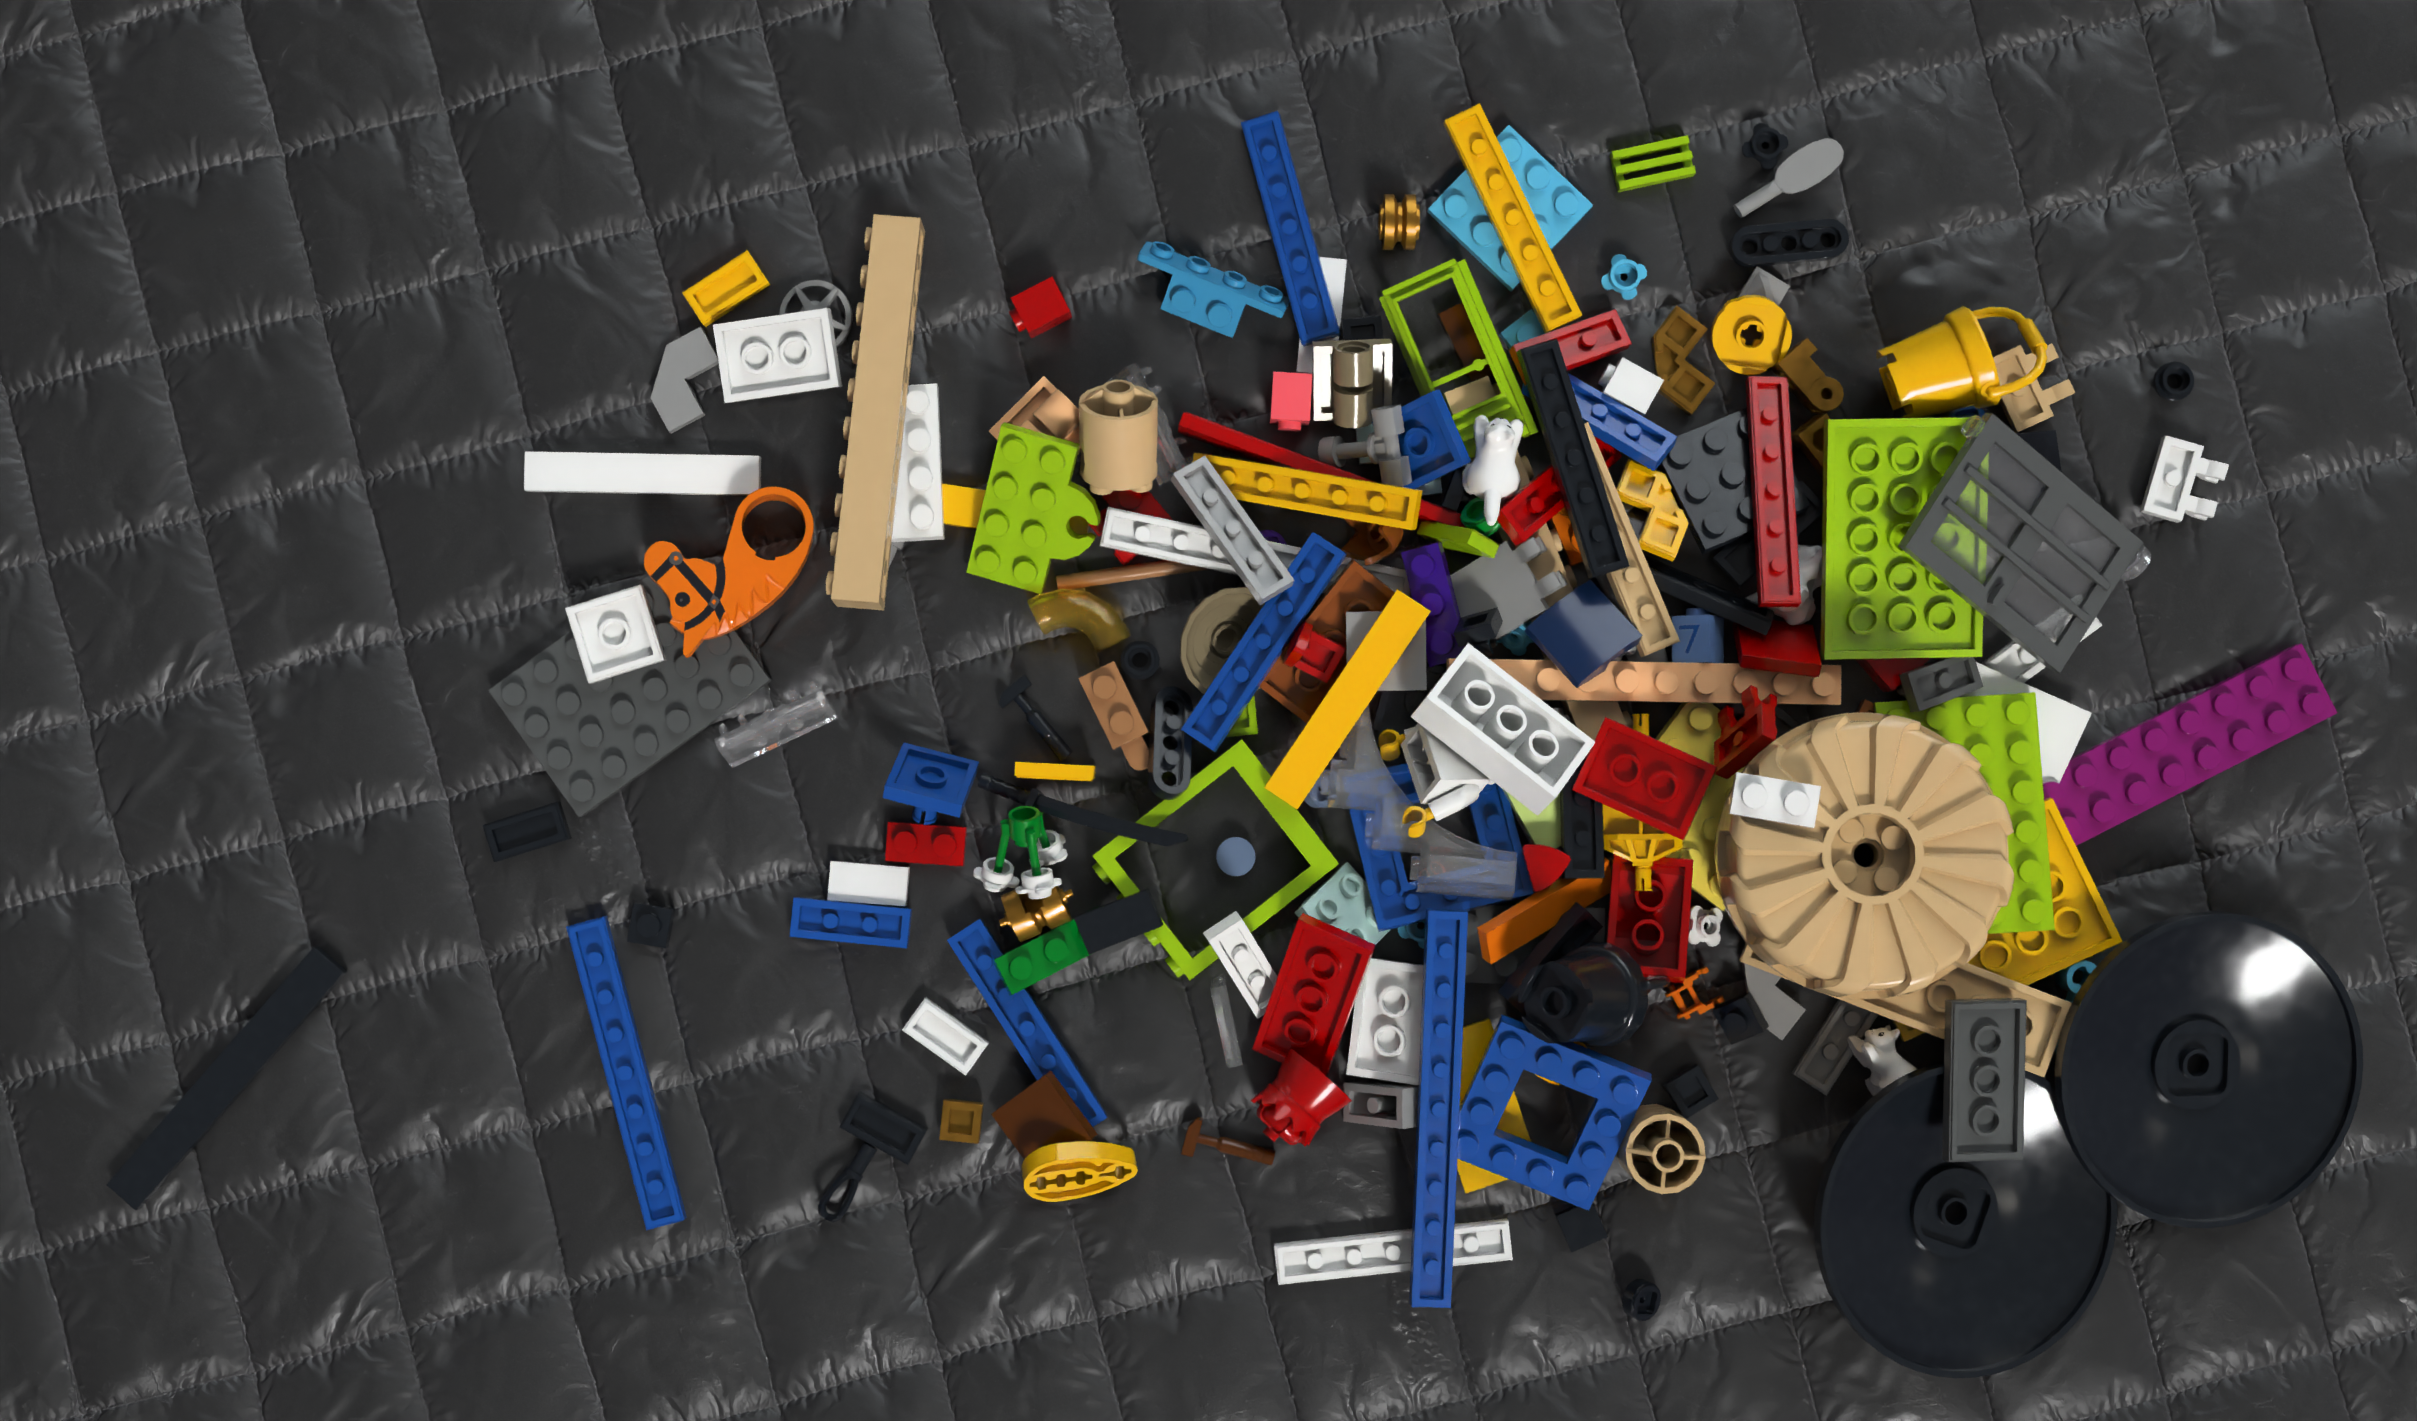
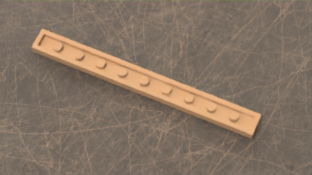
(1675, 683)

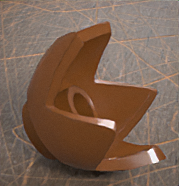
(1371, 541)

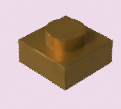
(961, 1121)

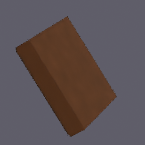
(1042, 1117)

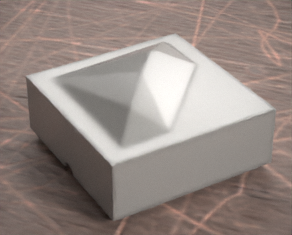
(1764, 284)

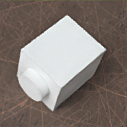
(1630, 385)

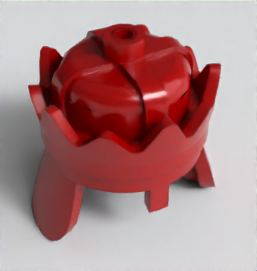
(1298, 1101)

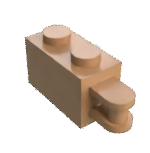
(1117, 713)

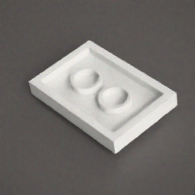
(777, 355)
(1387, 1023)

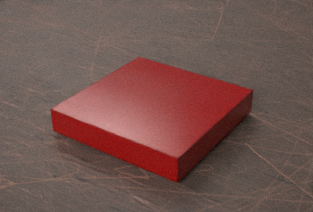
(1782, 650)

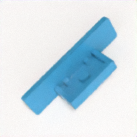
(1208, 294)

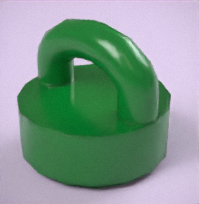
(1473, 518)

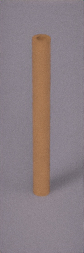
(1123, 574)

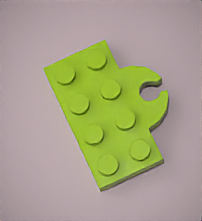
(1030, 510)

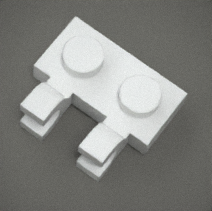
(2173, 478)

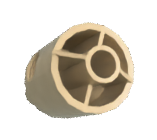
(1118, 437)
(1662, 1150)

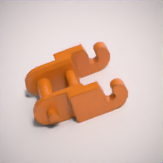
(1699, 1007)

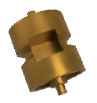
(1030, 915)

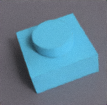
(1522, 329)

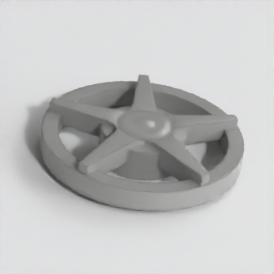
(825, 303)

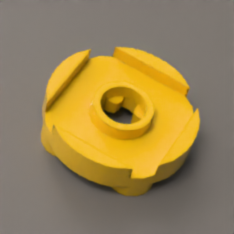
(1764, 352)

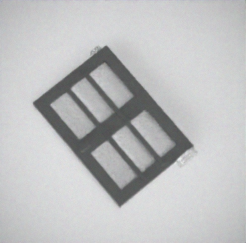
(2022, 542)

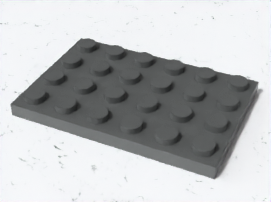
(618, 728)

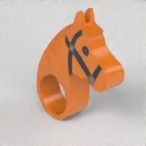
(724, 596)

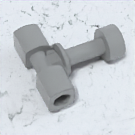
(1381, 447)

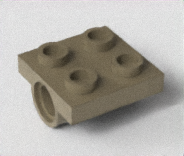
(1350, 380)

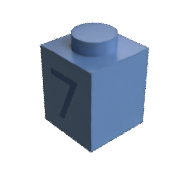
(1699, 637)

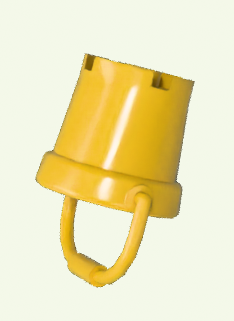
(1953, 364)

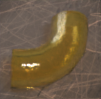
(1079, 611)

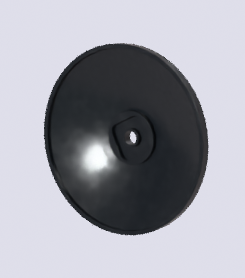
(2271, 1080)
(1968, 1289)

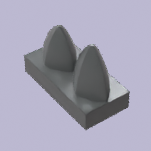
(1939, 682)

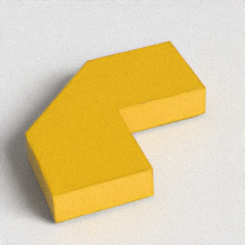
(1653, 494)

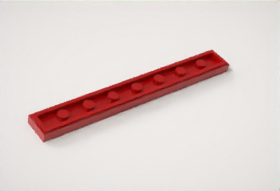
(1269, 453)

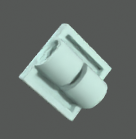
(1344, 904)

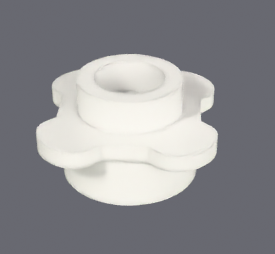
(1698, 918)

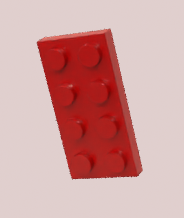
(1314, 993)

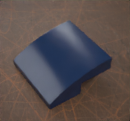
(1583, 633)

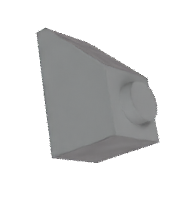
(1381, 1104)

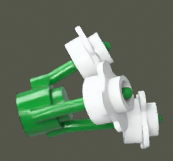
(1044, 847)

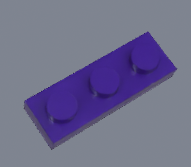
(1433, 588)

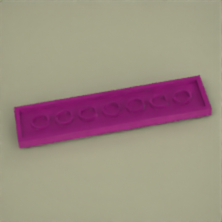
(2190, 743)

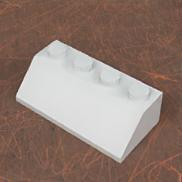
(1503, 729)

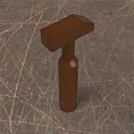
(1224, 1145)

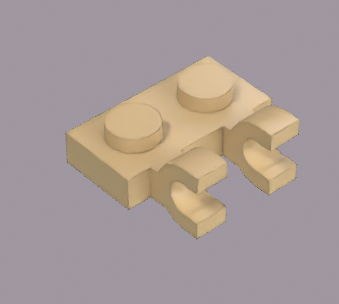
(2030, 403)

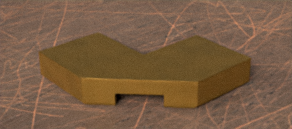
(1671, 345)

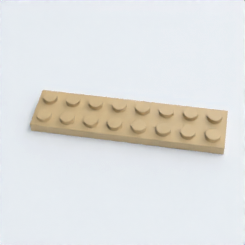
(1926, 1007)

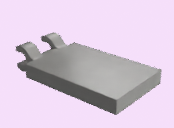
(1506, 584)

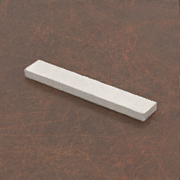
(642, 473)
(1384, 1252)

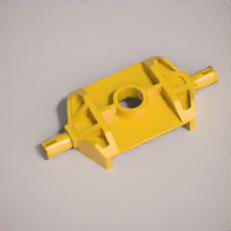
(1634, 838)

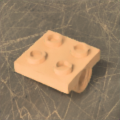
(1044, 411)

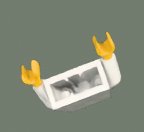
(1438, 773)

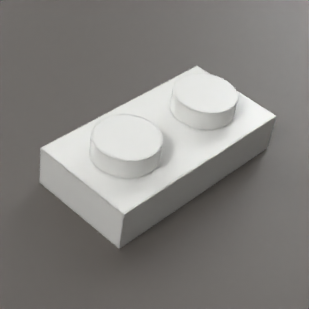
(1774, 800)

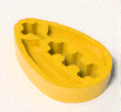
(1076, 1169)

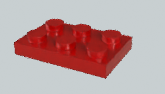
(1644, 778)

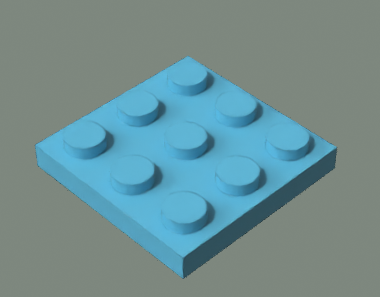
(1549, 194)

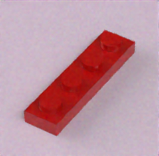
(1540, 500)

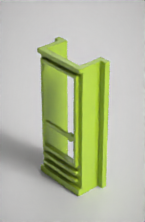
(1510, 402)

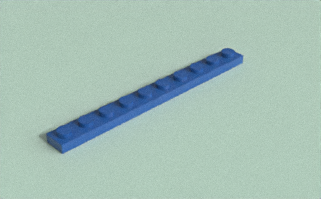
(1438, 1108)

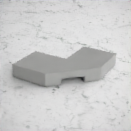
(681, 362)
(1776, 1006)

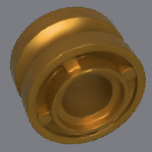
(1399, 222)

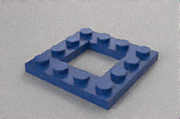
(1396, 899)
(1571, 1178)

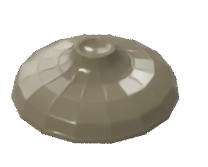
(1214, 632)

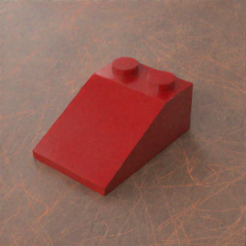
(1654, 922)

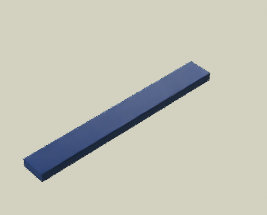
(626, 1072)

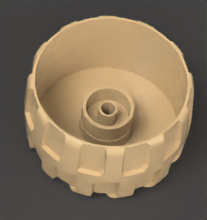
(1933, 872)

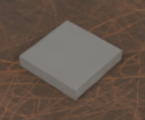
(1409, 670)

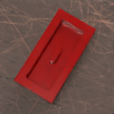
(926, 844)

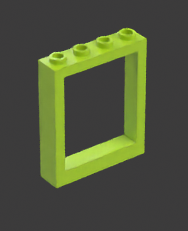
(1285, 815)

